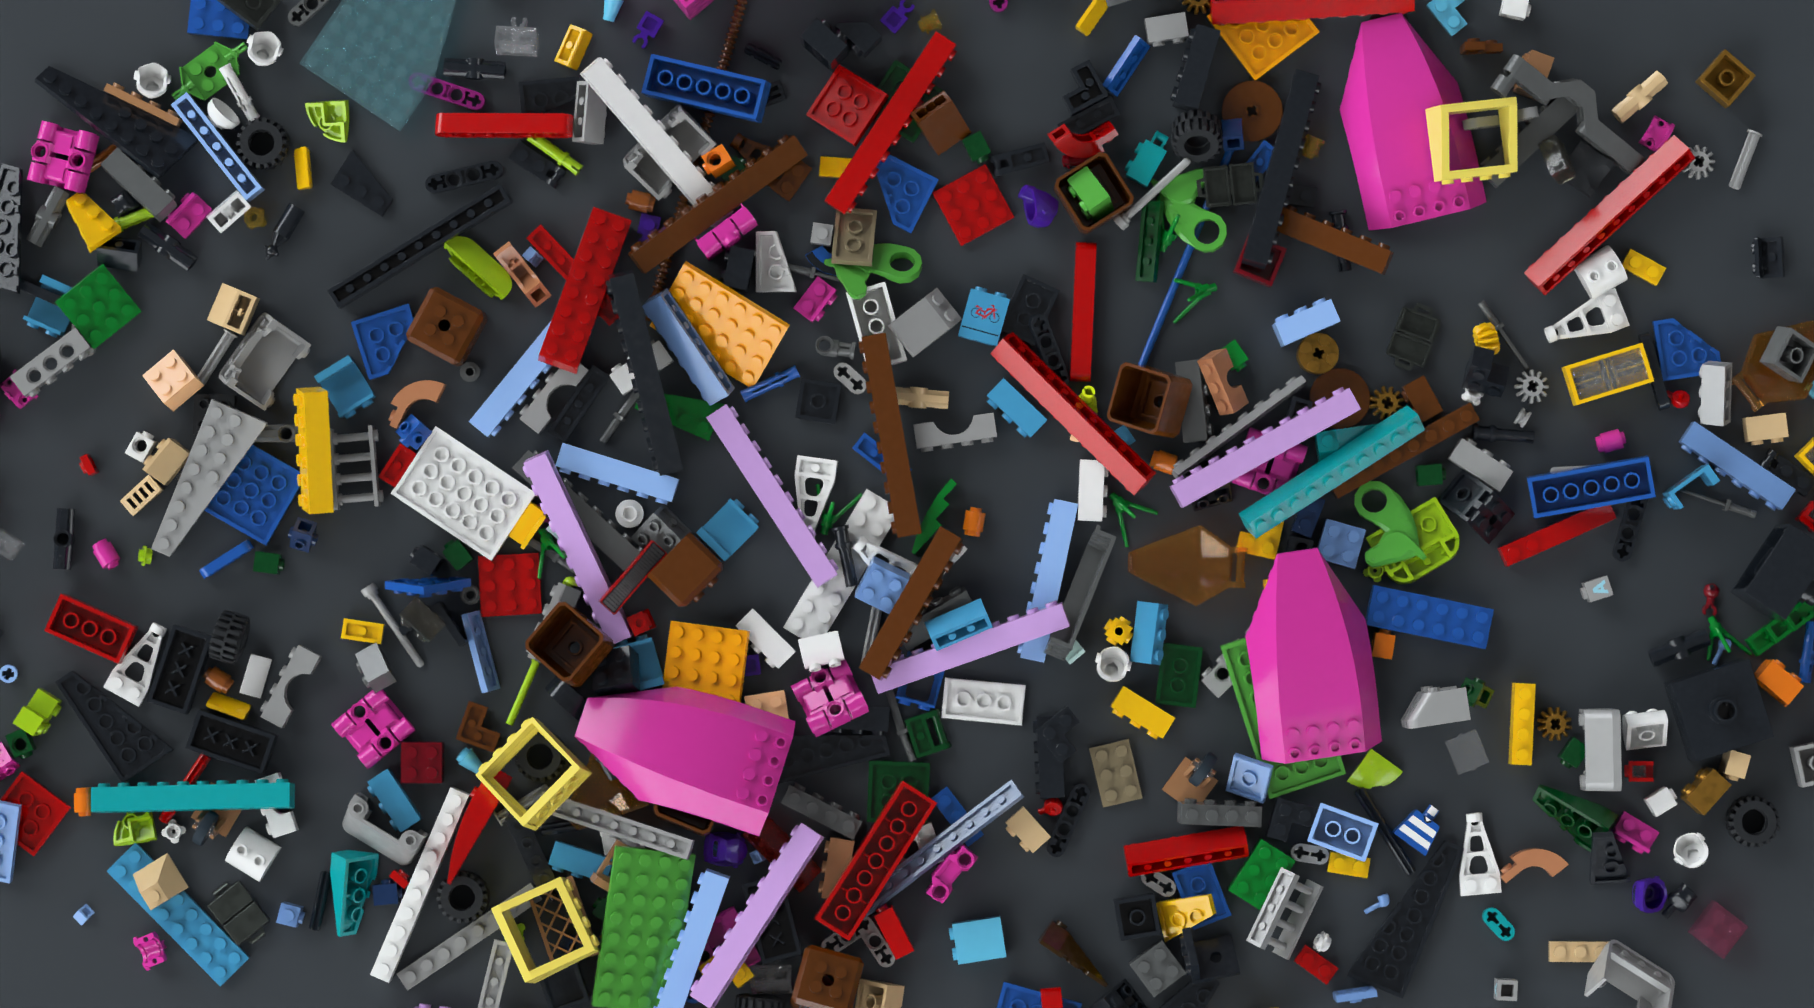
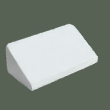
(255, 676)

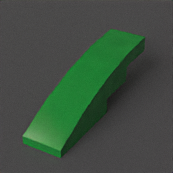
(930, 524)
(1778, 629)

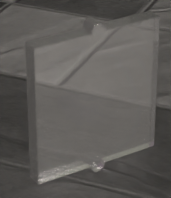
(1467, 752)

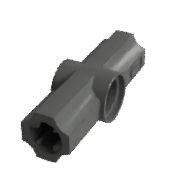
(48, 216)
(272, 433)

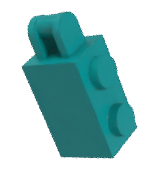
(1147, 160)

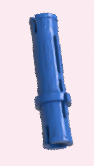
(748, 393)
(1807, 657)

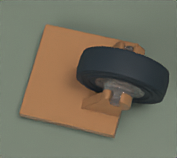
(1192, 779)
(212, 823)

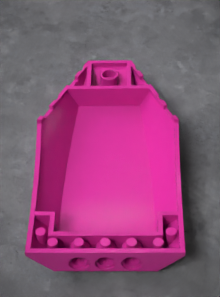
(1387, 129)
(1311, 664)
(691, 751)

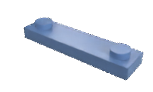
(480, 651)

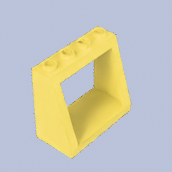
(1438, 133)
(553, 797)
(517, 945)

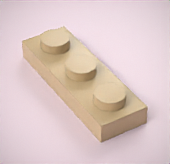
(1575, 951)

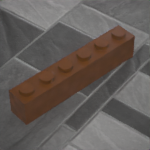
(1335, 241)

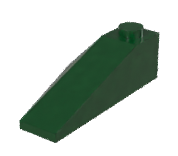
(1575, 814)

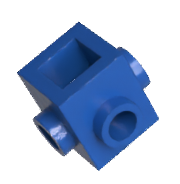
(413, 432)

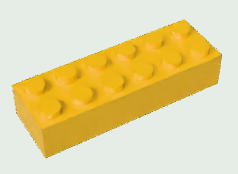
(314, 450)

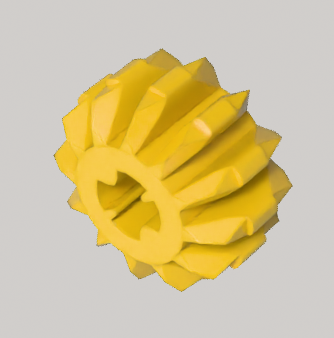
(1486, 337)

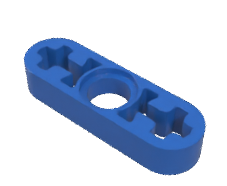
(226, 559)

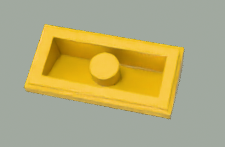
(1091, 16)
(573, 47)
(832, 166)
(303, 168)
(228, 705)

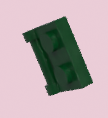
(921, 735)

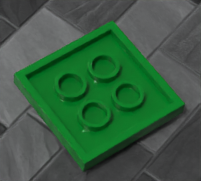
(98, 306)

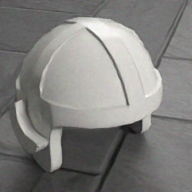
(264, 48)
(152, 80)
(1112, 664)
(1691, 850)

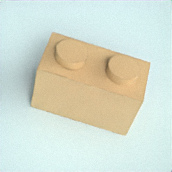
(1764, 428)
(1734, 765)
(1027, 829)

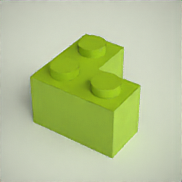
(37, 714)

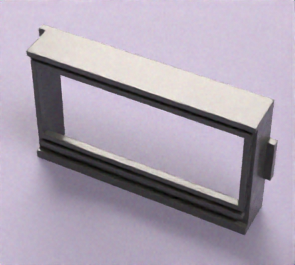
(1081, 592)

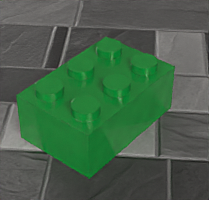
(1259, 873)

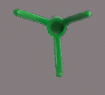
(1168, 236)
(1200, 292)
(1122, 505)
(828, 518)
(547, 544)
(1718, 631)

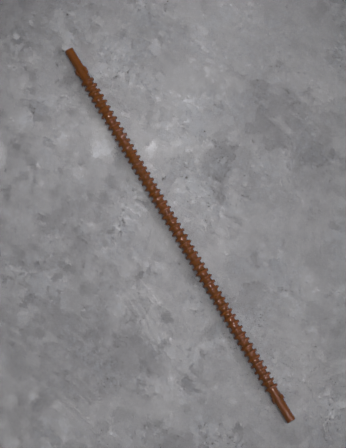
(707, 119)

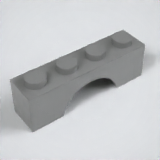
(537, 414)
(929, 436)
(278, 709)

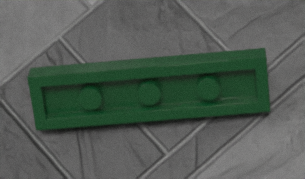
(1149, 242)

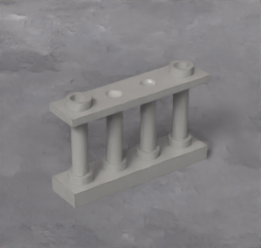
(337, 479)
(1273, 908)

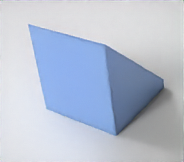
(532, 256)
(756, 857)
(83, 914)

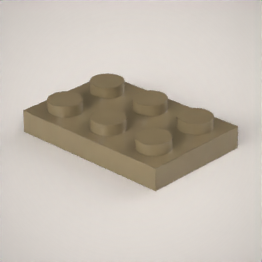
(854, 237)
(1115, 773)

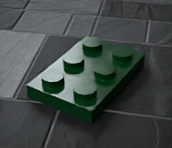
(1179, 675)

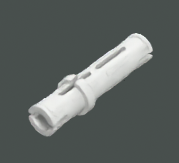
(244, 101)

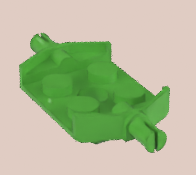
(194, 73)

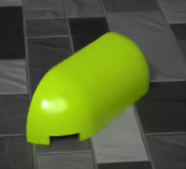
(479, 267)

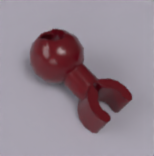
(1711, 594)

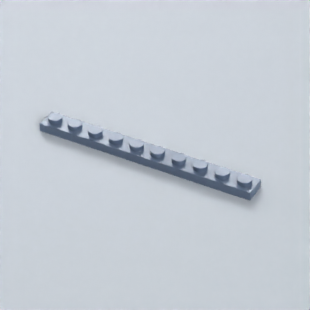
(948, 841)

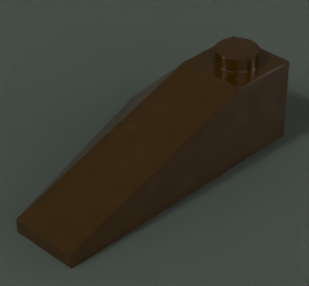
(1062, 944)

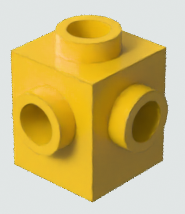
(1110, 628)

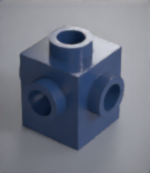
(303, 535)

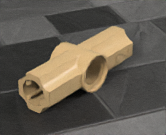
(1639, 96)
(922, 398)

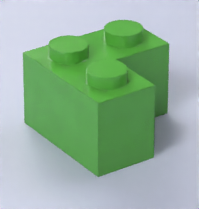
(1092, 196)

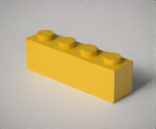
(1521, 724)

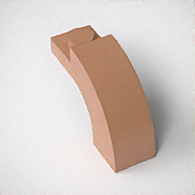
(522, 274)
(411, 394)
(1530, 857)

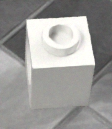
(1515, 9)
(133, 451)
(1661, 801)

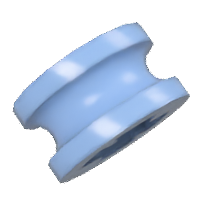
(5, 668)

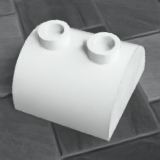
(1601, 272)
(821, 650)
(1645, 729)
(252, 853)

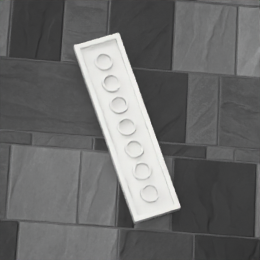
(821, 605)

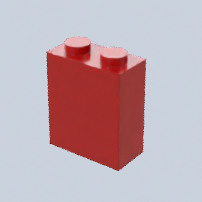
(893, 931)

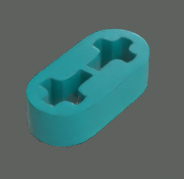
(1494, 926)

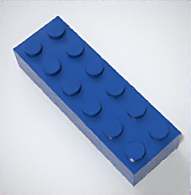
(706, 88)
(1591, 486)
(1428, 617)

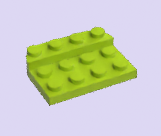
(1436, 539)

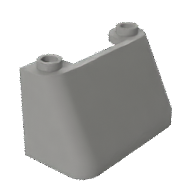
(691, 139)
(263, 360)
(399, 850)

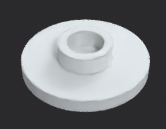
(629, 513)

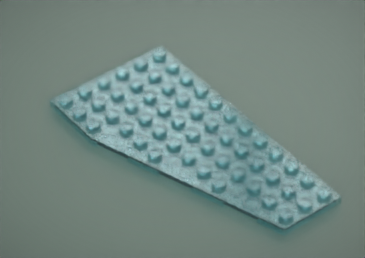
(382, 53)

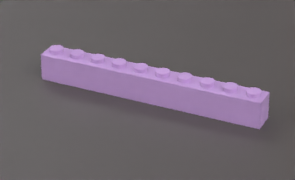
(1269, 445)
(772, 496)
(575, 543)
(1000, 637)
(756, 916)

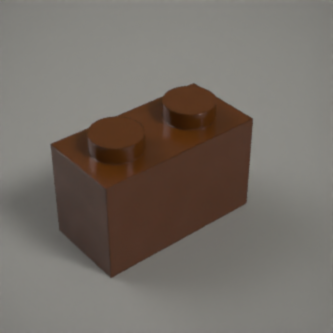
(1421, 398)

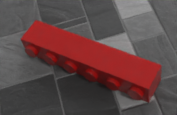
(1186, 851)

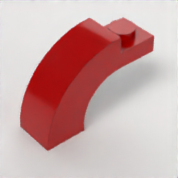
(1085, 144)

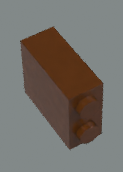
(940, 122)

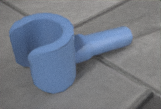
(1720, 649)
(1383, 900)

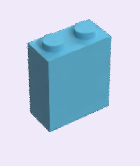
(977, 940)

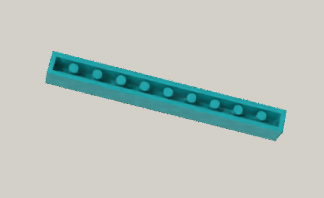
(1331, 471)
(193, 797)

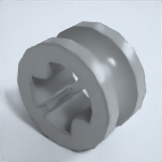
(1522, 417)

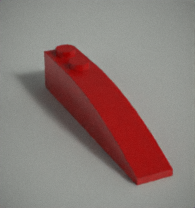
(1555, 534)
(473, 822)

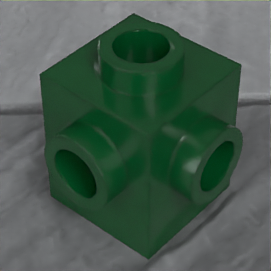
(1477, 692)

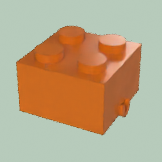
(1777, 681)

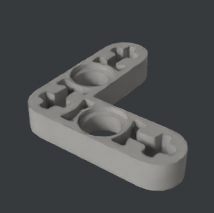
(1493, 121)
(865, 935)

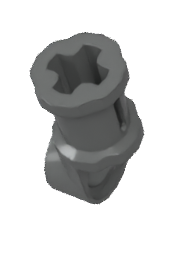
(836, 348)

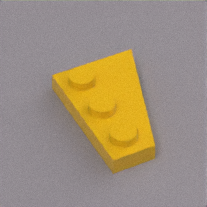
(93, 222)
(1183, 913)

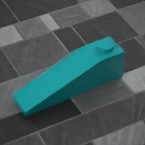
(1332, 440)
(350, 881)

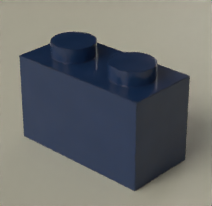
(1307, 518)

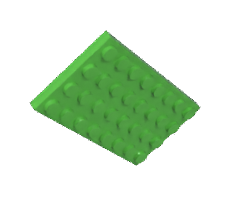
(1287, 776)
(641, 926)

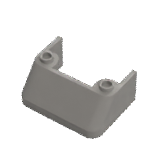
(1436, 707)
(1602, 749)
(1632, 975)

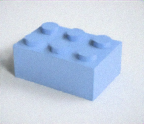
(1305, 321)
(1343, 832)

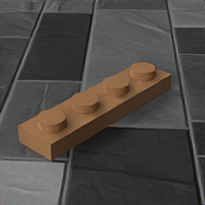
(136, 100)

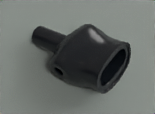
(124, 203)
(1679, 900)

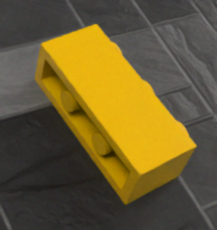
(1142, 713)

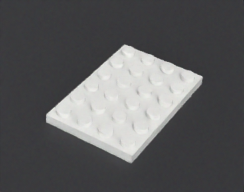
(463, 493)

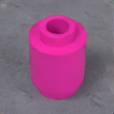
(1610, 441)
(106, 554)

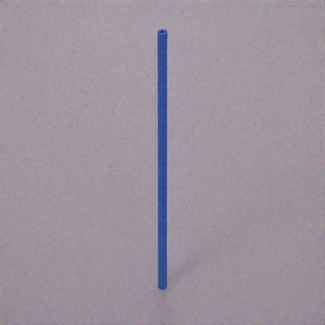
(1174, 286)

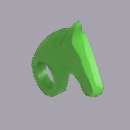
(1180, 199)
(855, 277)
(1400, 535)

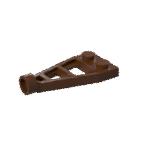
(791, 179)

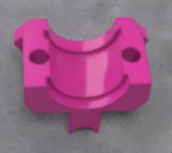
(1656, 134)
(14, 393)
(151, 949)

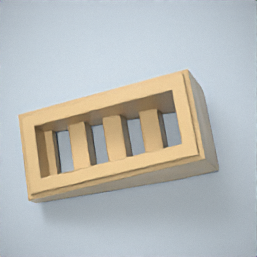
(153, 483)

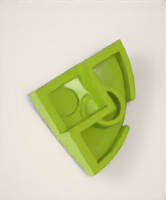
(331, 118)
(1374, 771)
(135, 828)

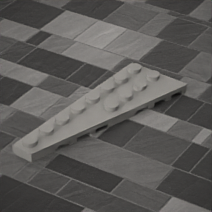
(216, 452)

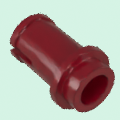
(1068, 161)

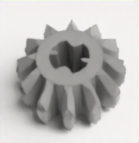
(1704, 165)
(1537, 390)

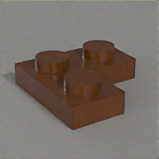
(1475, 46)
(472, 730)

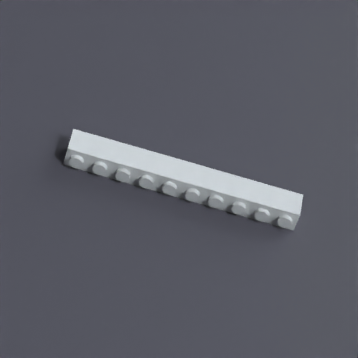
(647, 131)
(420, 884)

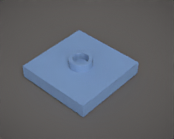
(1249, 778)
(1354, 994)

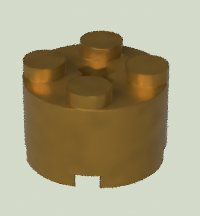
(1323, 343)

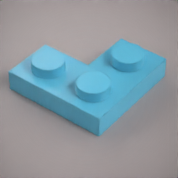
(1447, 15)

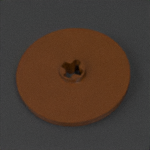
(1268, 107)
(1345, 378)

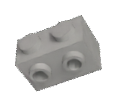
(1166, 28)

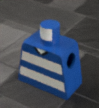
(1419, 829)

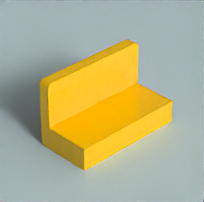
(527, 525)

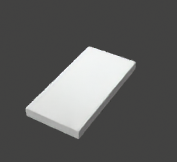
(983, 701)

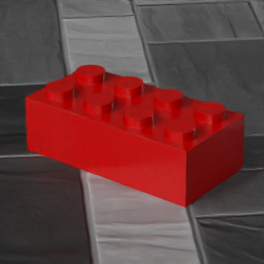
(91, 628)

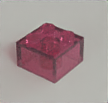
(1717, 929)

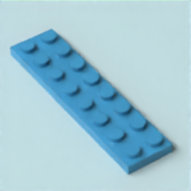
(183, 921)

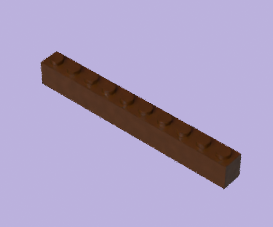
(717, 204)
(891, 435)

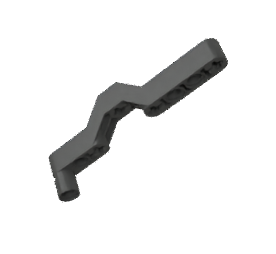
(1581, 96)

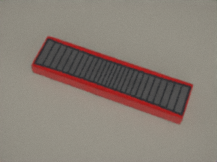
(632, 577)

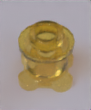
(929, 22)
(1312, 146)
(260, 221)

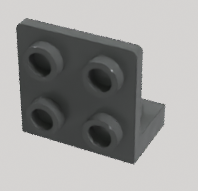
(662, 528)

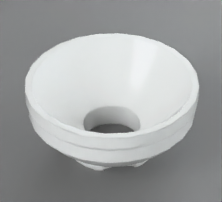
(222, 115)

